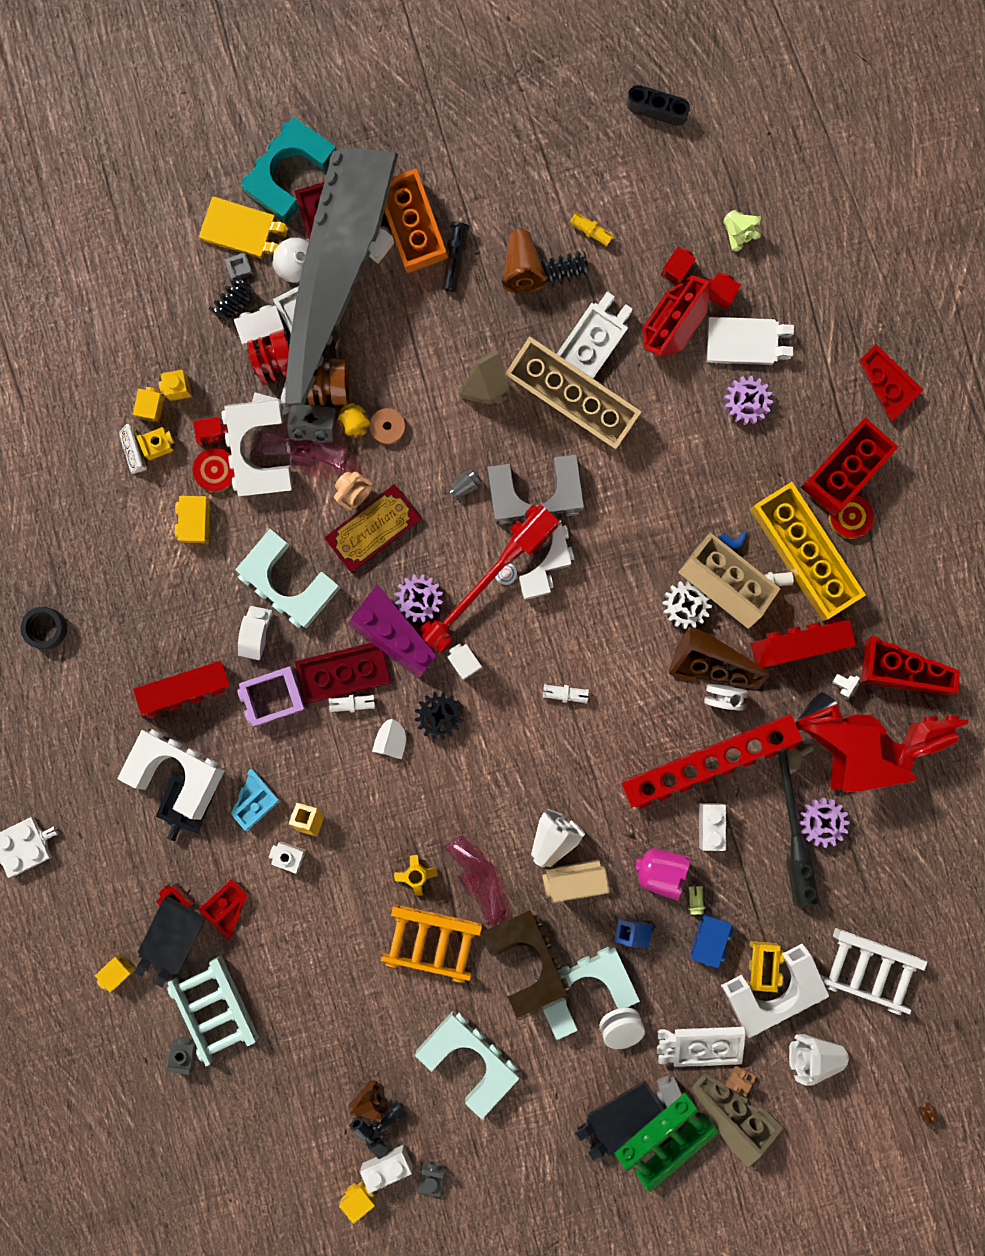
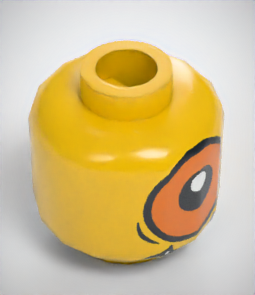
(353, 420)

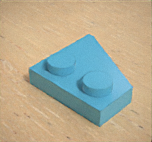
(254, 801)

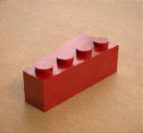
(897, 668)
(180, 689)

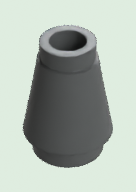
(465, 484)

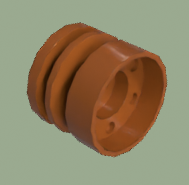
(332, 382)

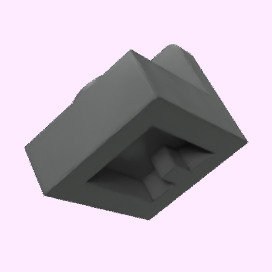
(431, 1178)

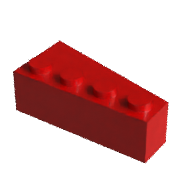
(804, 643)

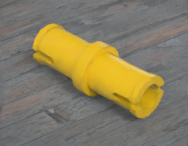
(591, 229)

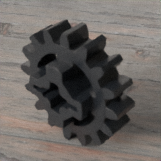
(429, 713)

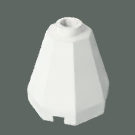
(554, 838)
(815, 1059)

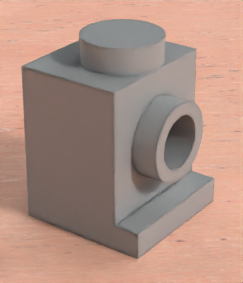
(668, 1091)

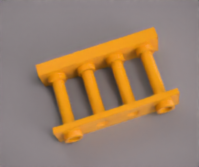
(425, 920)

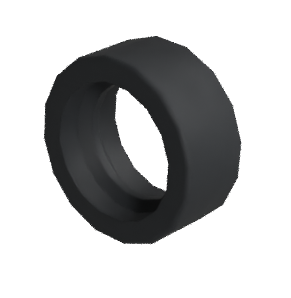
(28, 619)

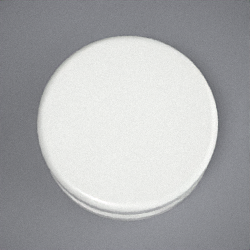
(726, 697)
(622, 1028)

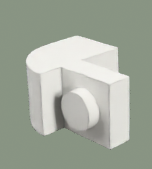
(253, 632)

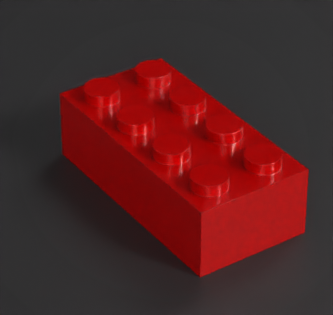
(849, 467)

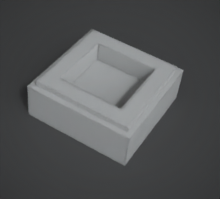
(238, 265)

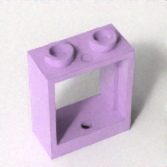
(293, 688)

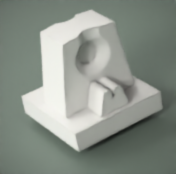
(848, 686)

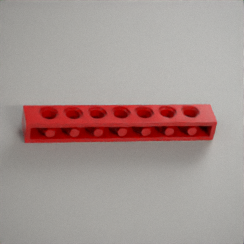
(634, 785)

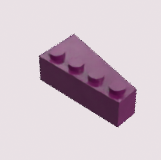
(390, 631)

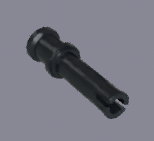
(455, 245)

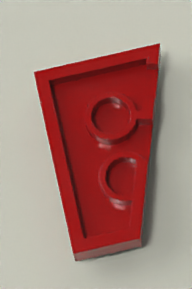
(889, 381)

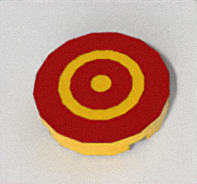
(854, 519)

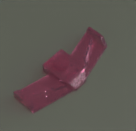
(303, 451)
(477, 877)

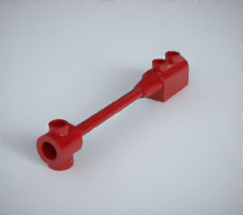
(526, 538)

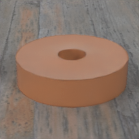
(384, 436)

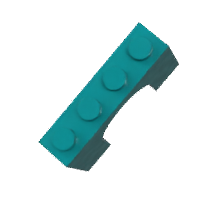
(294, 140)

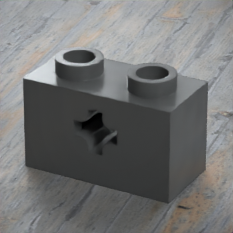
(312, 423)

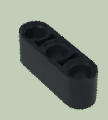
(649, 97)

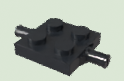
(174, 818)

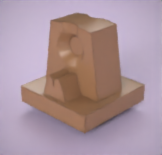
(740, 1081)

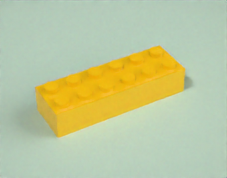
(807, 551)

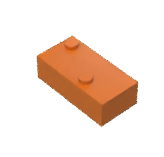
(413, 223)

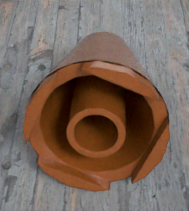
(522, 264)

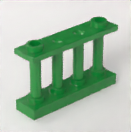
(674, 1153)

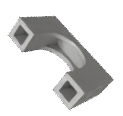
(565, 500)

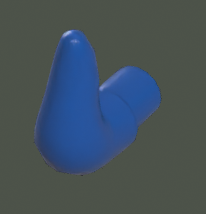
(732, 543)

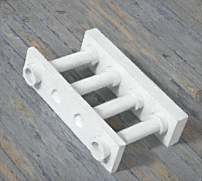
(867, 949)

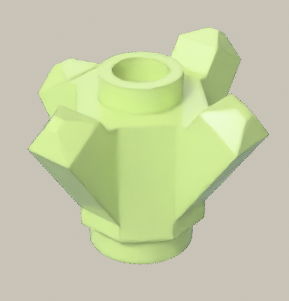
(741, 228)

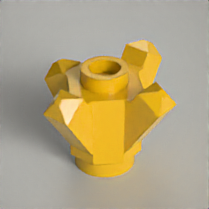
(415, 875)

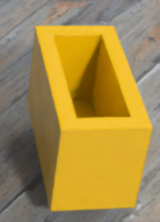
(193, 519)

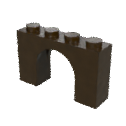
(549, 987)

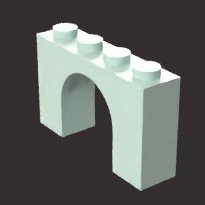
(257, 570)
(607, 968)
(455, 1034)

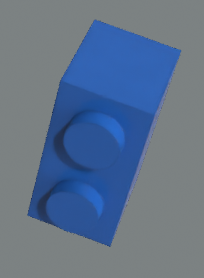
(711, 940)

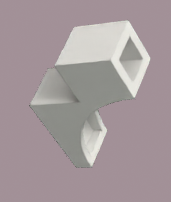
(537, 582)

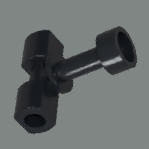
(372, 1133)

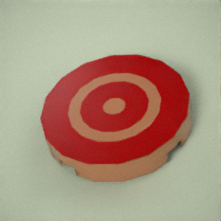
(213, 470)

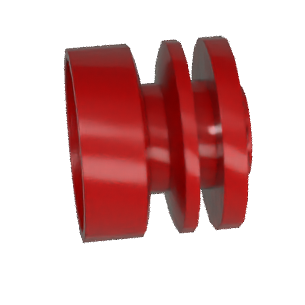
(269, 357)

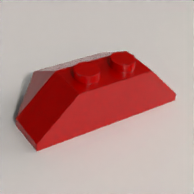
(676, 317)

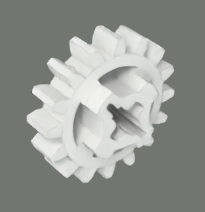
(689, 615)

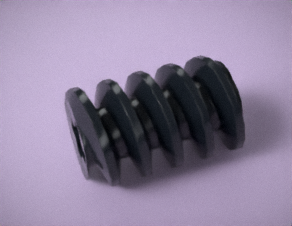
(567, 268)
(232, 300)

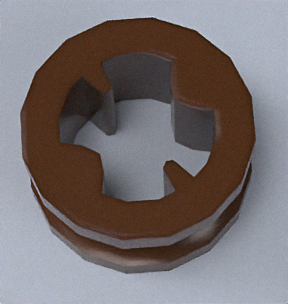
(928, 1114)

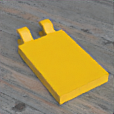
(240, 228)

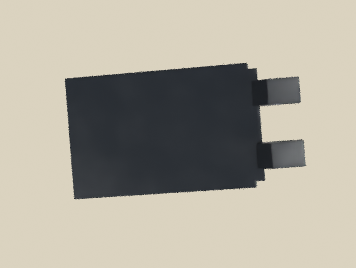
(169, 939)
(620, 1119)

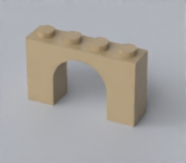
(575, 880)

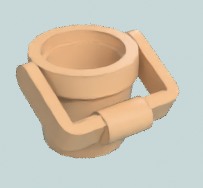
(353, 488)

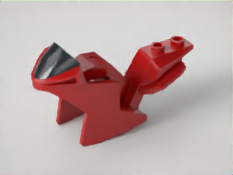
(864, 752)

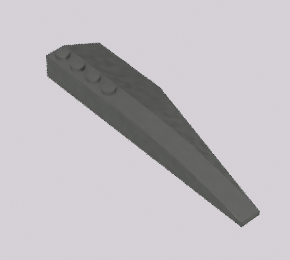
(339, 242)

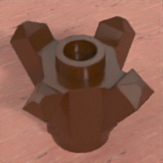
(368, 1103)

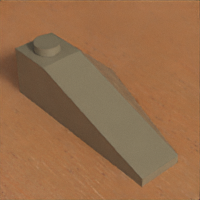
(486, 381)
(742, 1126)

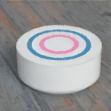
(507, 575)

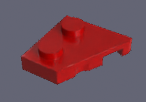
(225, 907)

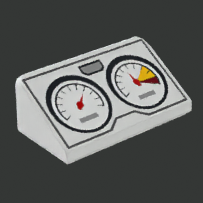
(132, 449)

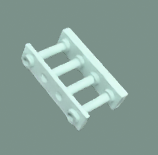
(236, 1010)

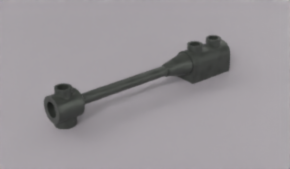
(800, 862)

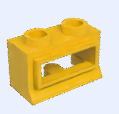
(756, 966)

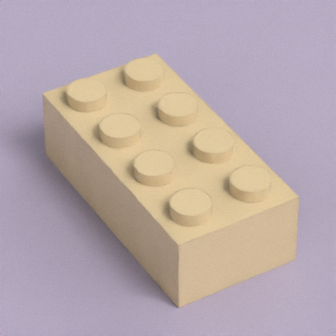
(729, 580)

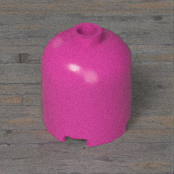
(662, 872)

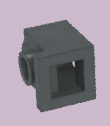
(188, 1049)

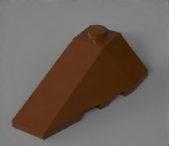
(709, 659)

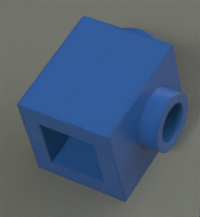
(633, 933)

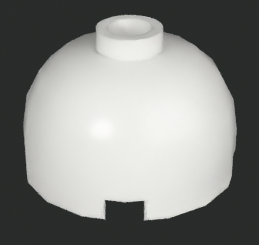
(289, 259)

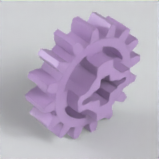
(752, 407)
(428, 592)
(816, 828)

